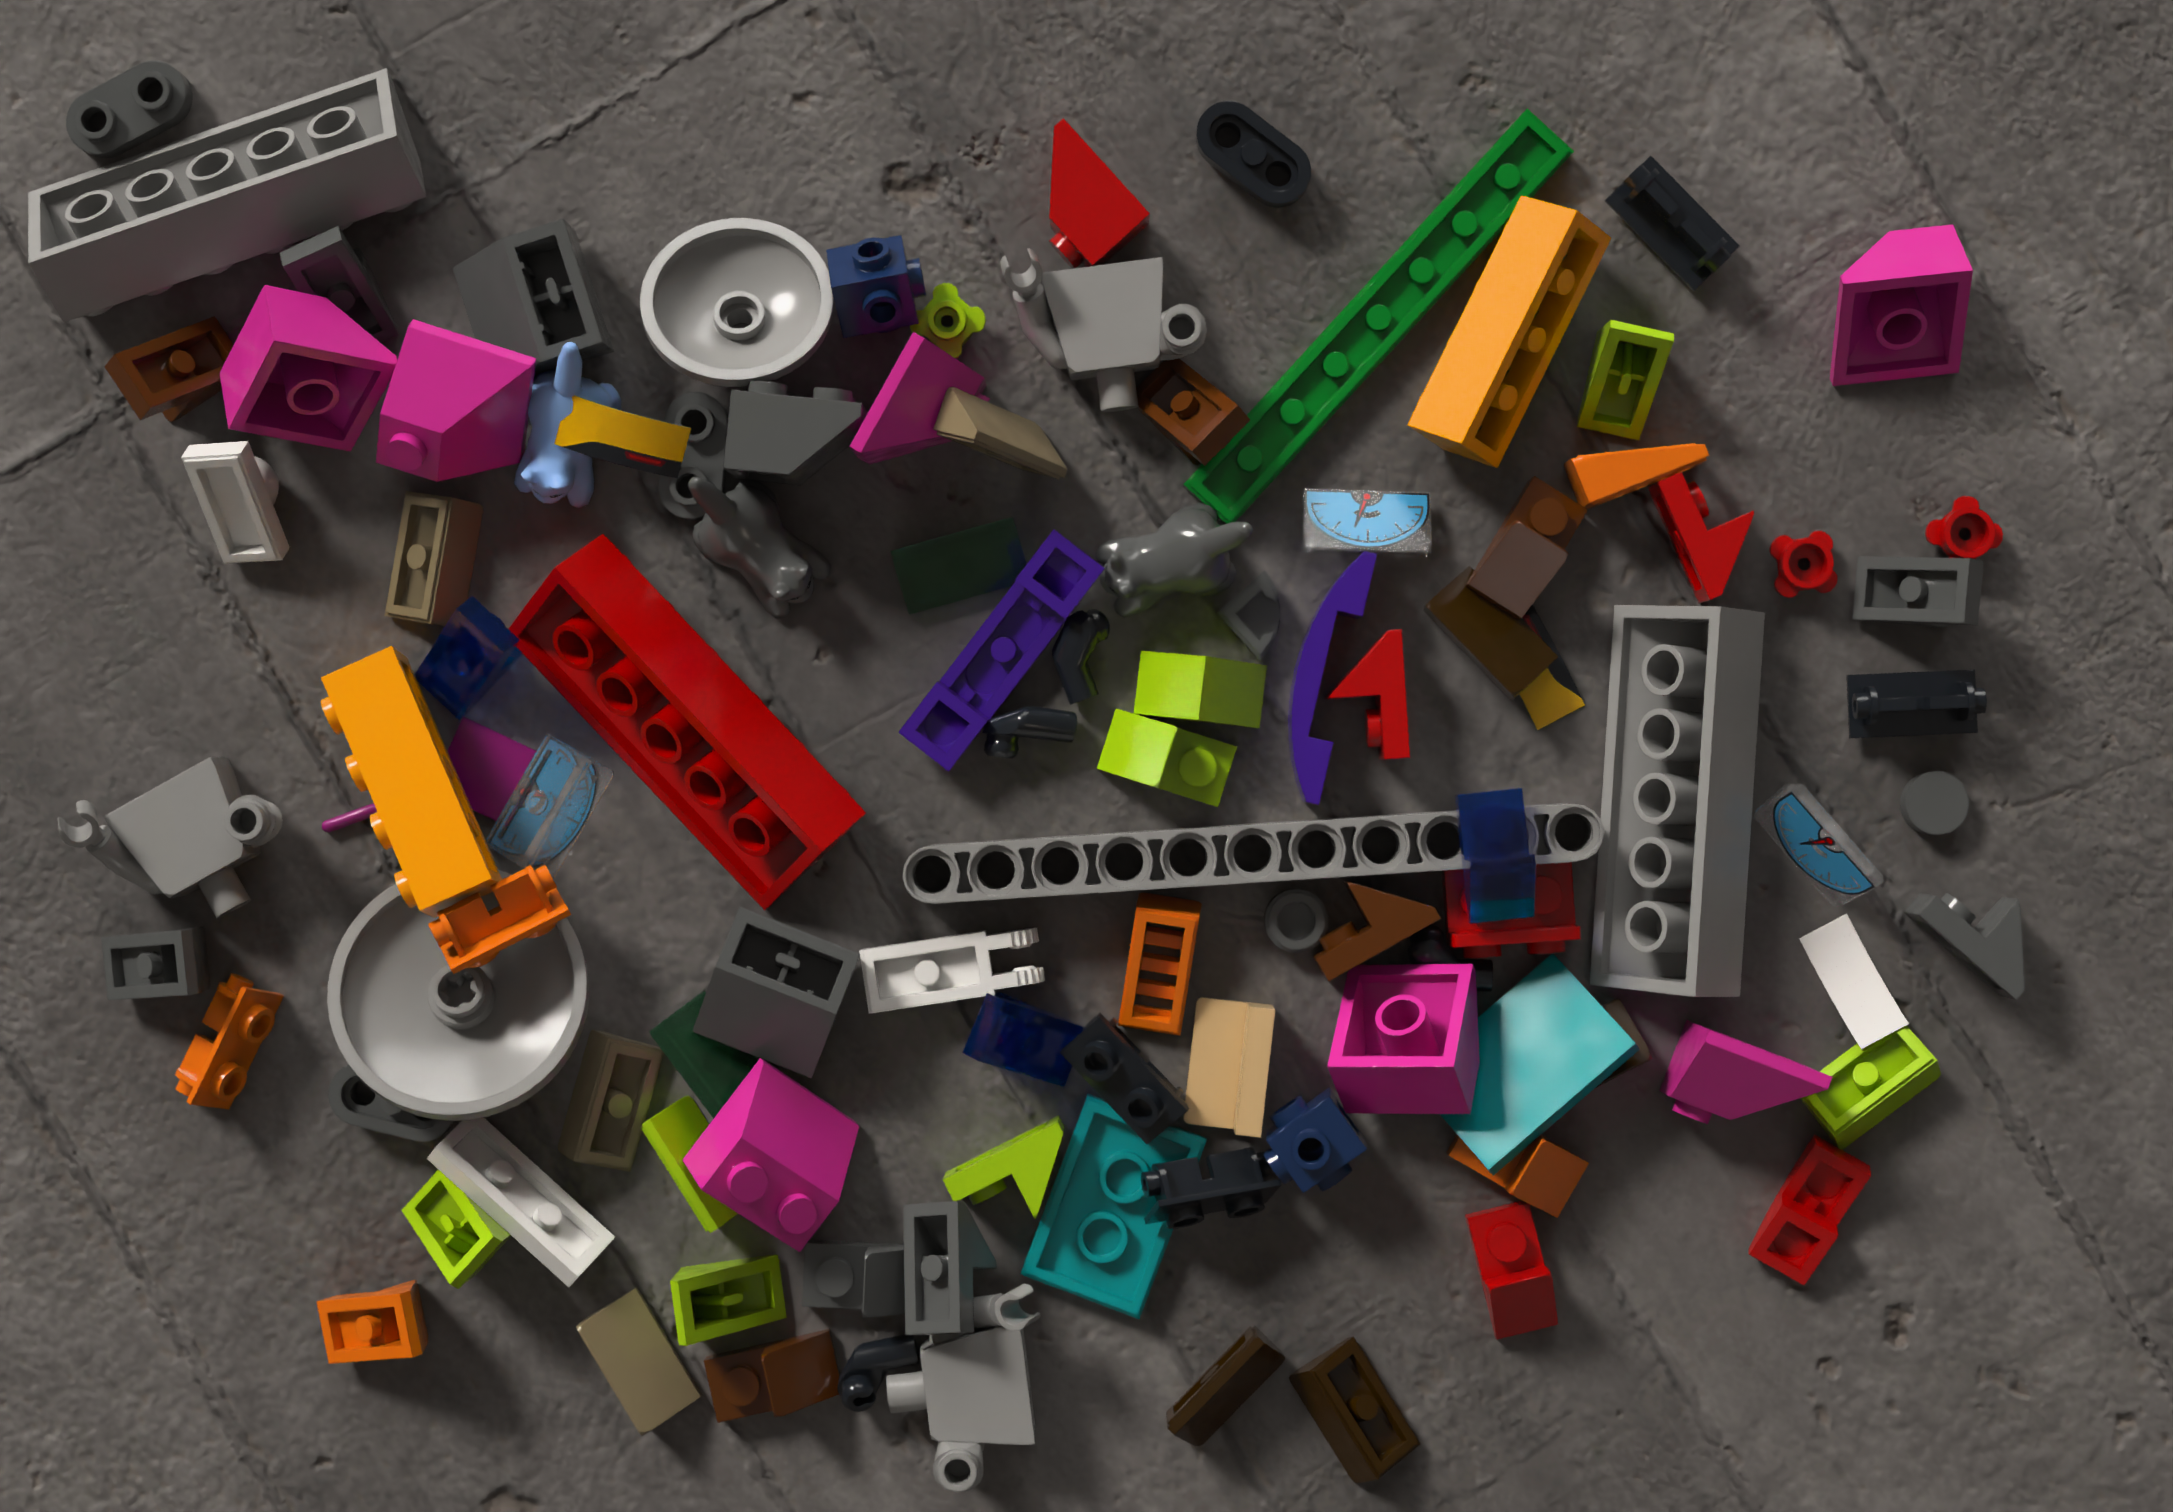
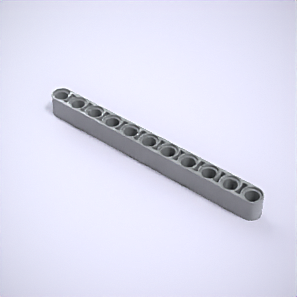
(1220, 866)

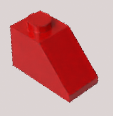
(1088, 203)

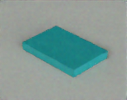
(1537, 1060)
(1094, 1222)

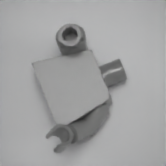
(1104, 322)
(182, 835)
(973, 1389)

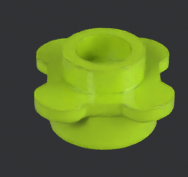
(948, 303)

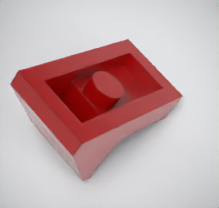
(1703, 553)
(1381, 675)
(1512, 1269)

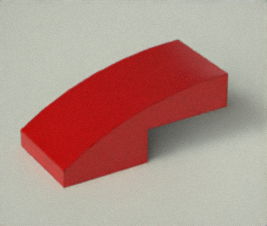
(1808, 1209)

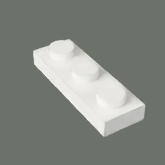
(521, 1198)

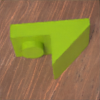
(1166, 757)
(1026, 1157)

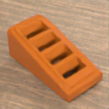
(1614, 474)
(1169, 912)

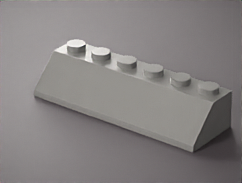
(223, 196)
(1677, 799)

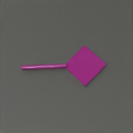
(486, 766)

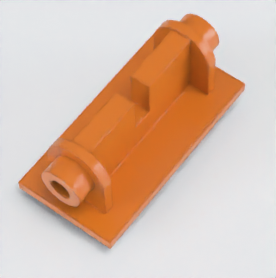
(526, 909)
(218, 1068)

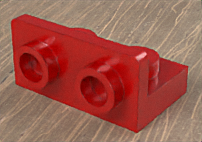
(1543, 933)

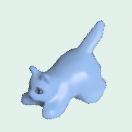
(549, 468)

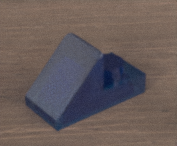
(468, 658)
(1496, 855)
(1022, 1038)

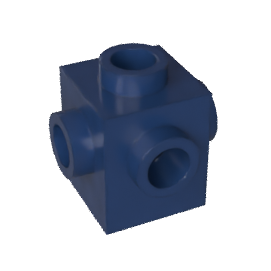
(875, 286)
(1318, 1119)

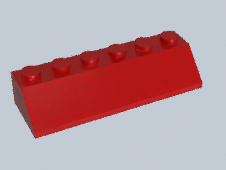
(683, 720)

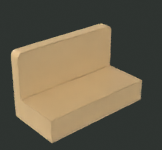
(1229, 1065)

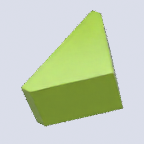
(1623, 378)
(1200, 689)
(454, 1229)
(726, 1297)

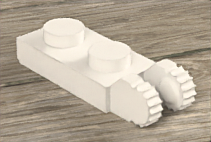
(942, 969)

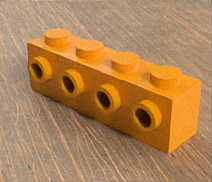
(1502, 333)
(410, 782)

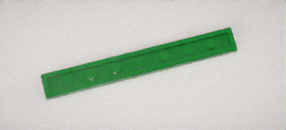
(1379, 317)

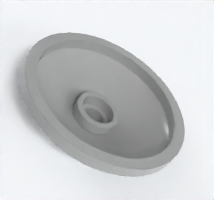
(732, 276)

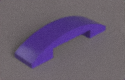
(1345, 598)
(1002, 650)

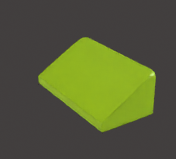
(1871, 1085)
(672, 1136)

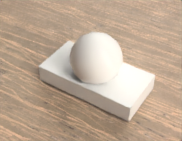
(237, 500)

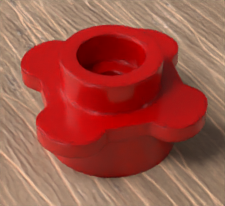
(1964, 514)
(1817, 551)

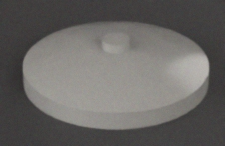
(456, 1040)

